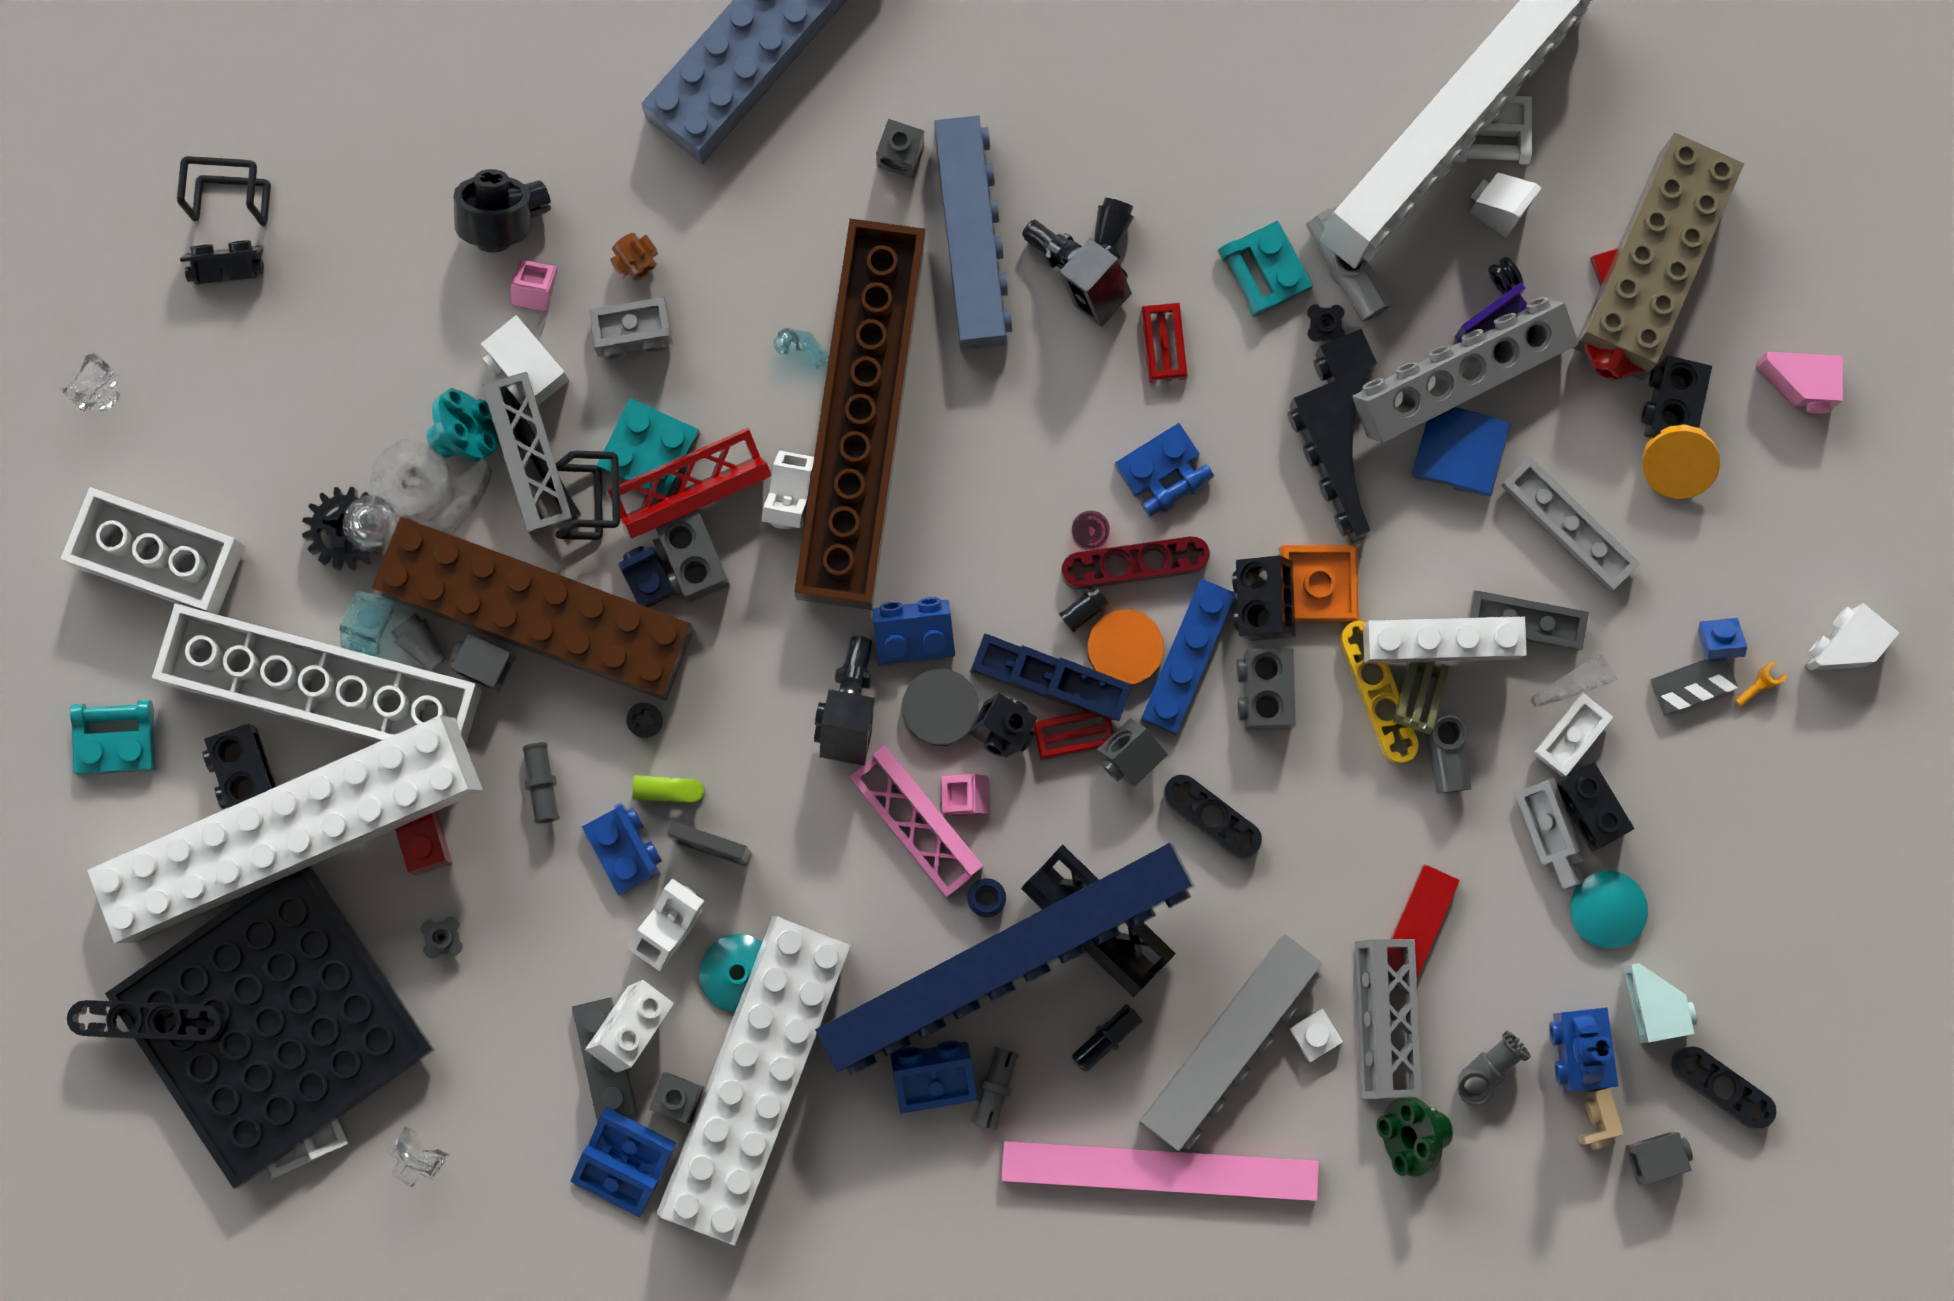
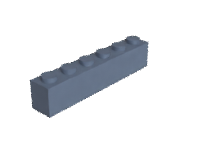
(970, 232)

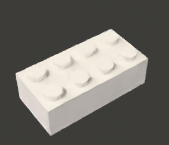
(152, 551)

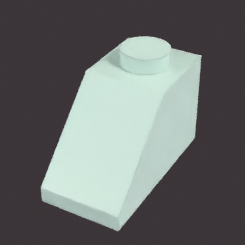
(1658, 1006)

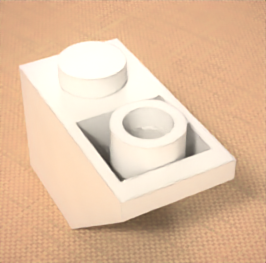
(1855, 643)

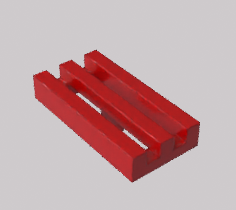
(1167, 374)
(1041, 740)

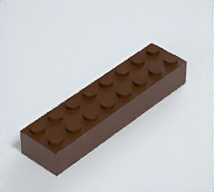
(533, 608)

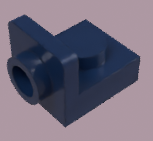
(645, 576)

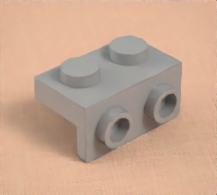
(631, 328)

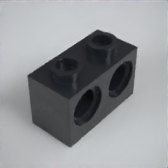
(1685, 403)
(1275, 596)
(250, 765)
(1593, 807)

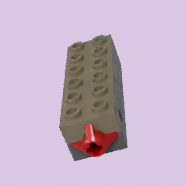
(1657, 258)

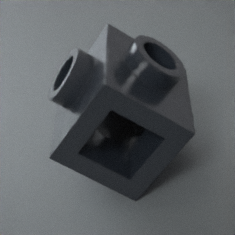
(1003, 726)

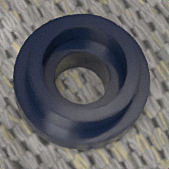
(986, 885)

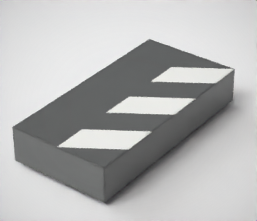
(1693, 684)

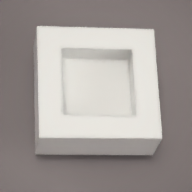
(1315, 1035)

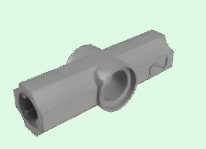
(1359, 285)

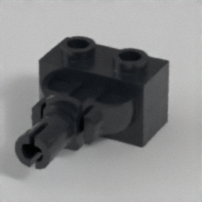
(1089, 271)
(847, 716)

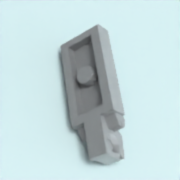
(1552, 831)

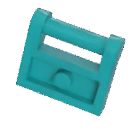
(1275, 262)
(113, 750)

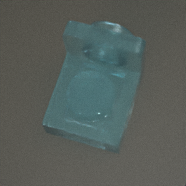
(365, 623)

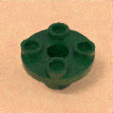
(1414, 1136)

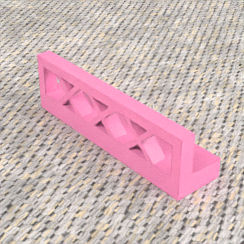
(927, 811)

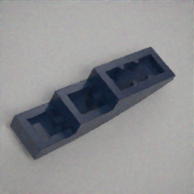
(1051, 677)

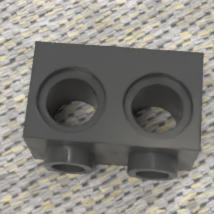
(698, 553)
(1278, 690)

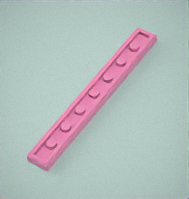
(1160, 1171)

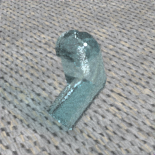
(801, 340)

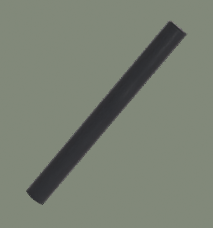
(527, 437)

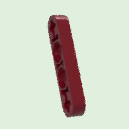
(1133, 556)

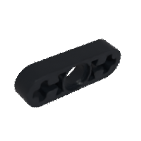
(1212, 832)
(1742, 1112)

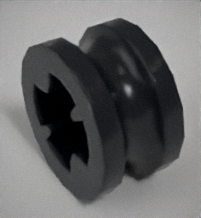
(1505, 275)
(638, 709)

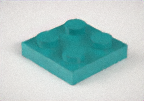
(647, 441)

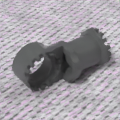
(1492, 1068)

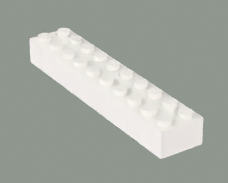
(1448, 126)
(285, 829)

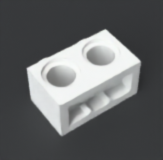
(629, 1026)

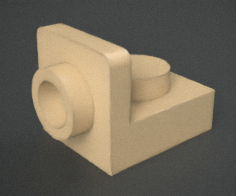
(1603, 1112)

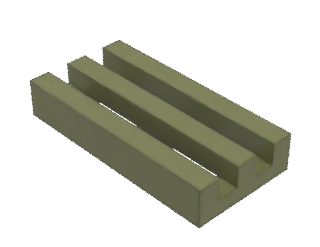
(1427, 670)

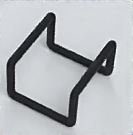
(251, 181)
(598, 523)

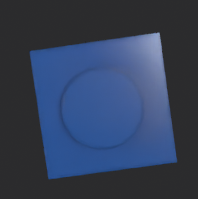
(1722, 639)

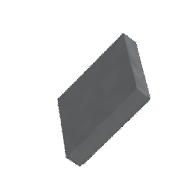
(709, 843)

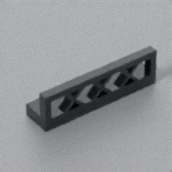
(1119, 956)

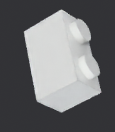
(517, 350)

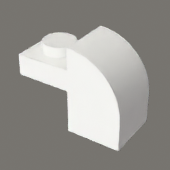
(788, 491)
(667, 925)

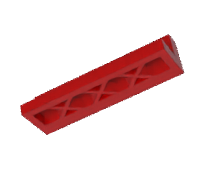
(694, 496)

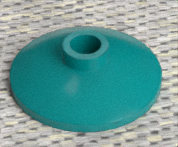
(716, 967)

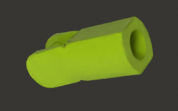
(667, 789)

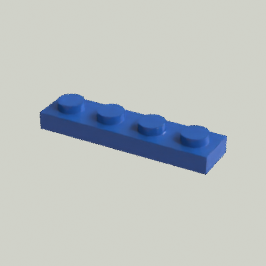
(1188, 656)

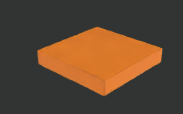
(1324, 582)

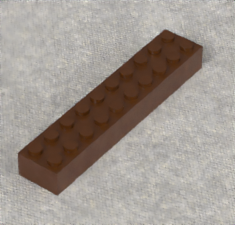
(860, 414)

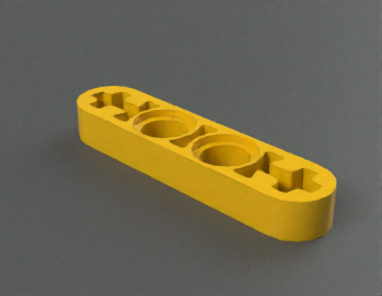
(1373, 694)

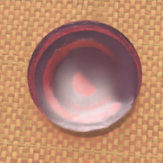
(1090, 530)

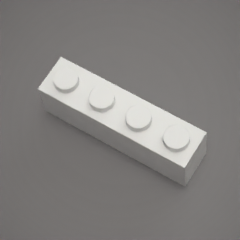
(1444, 639)

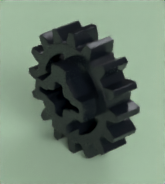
(320, 523)

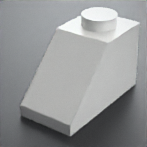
(1503, 202)

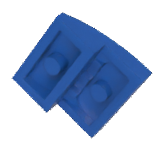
(1462, 450)
(623, 1162)

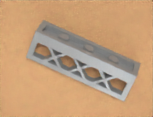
(513, 457)
(1375, 1022)

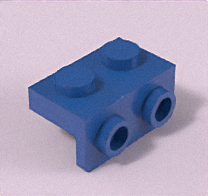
(913, 631)

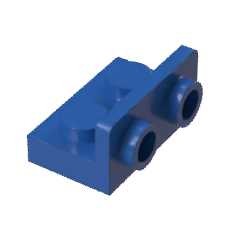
(622, 849)
(933, 1076)

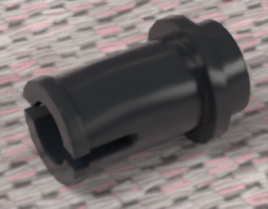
(1084, 608)

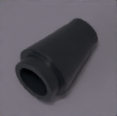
(1112, 222)

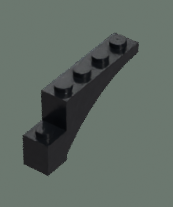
(1327, 425)

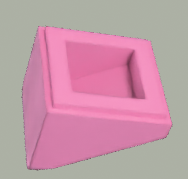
(533, 285)
(965, 794)

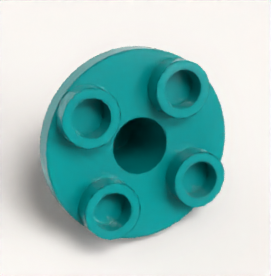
(462, 426)

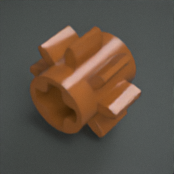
(634, 256)

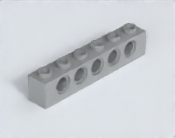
(1550, 337)

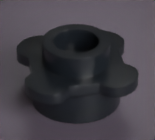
(1317, 330)

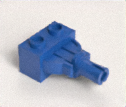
(1584, 1050)

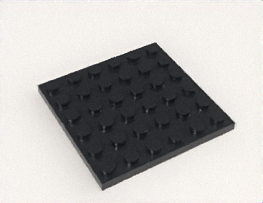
(303, 1019)

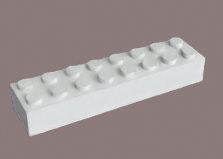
(306, 678)
(753, 1080)

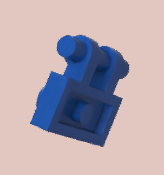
(1159, 459)

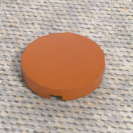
(1126, 646)

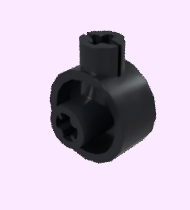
(497, 209)

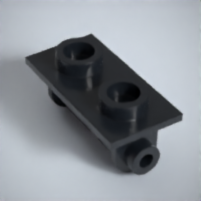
(207, 262)

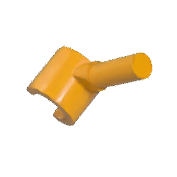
(1764, 681)

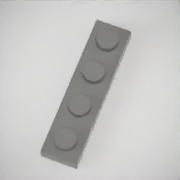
(1570, 524)

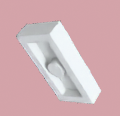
(1573, 735)

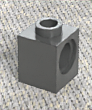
(900, 148)
(481, 662)
(1131, 753)
(676, 1097)
(1660, 1157)

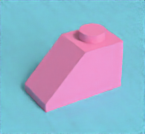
(1805, 379)

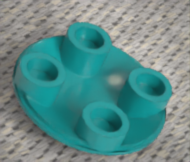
(1608, 909)

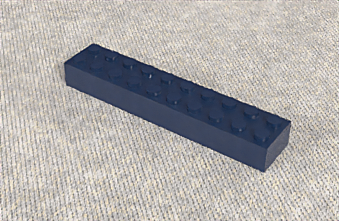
(1005, 958)

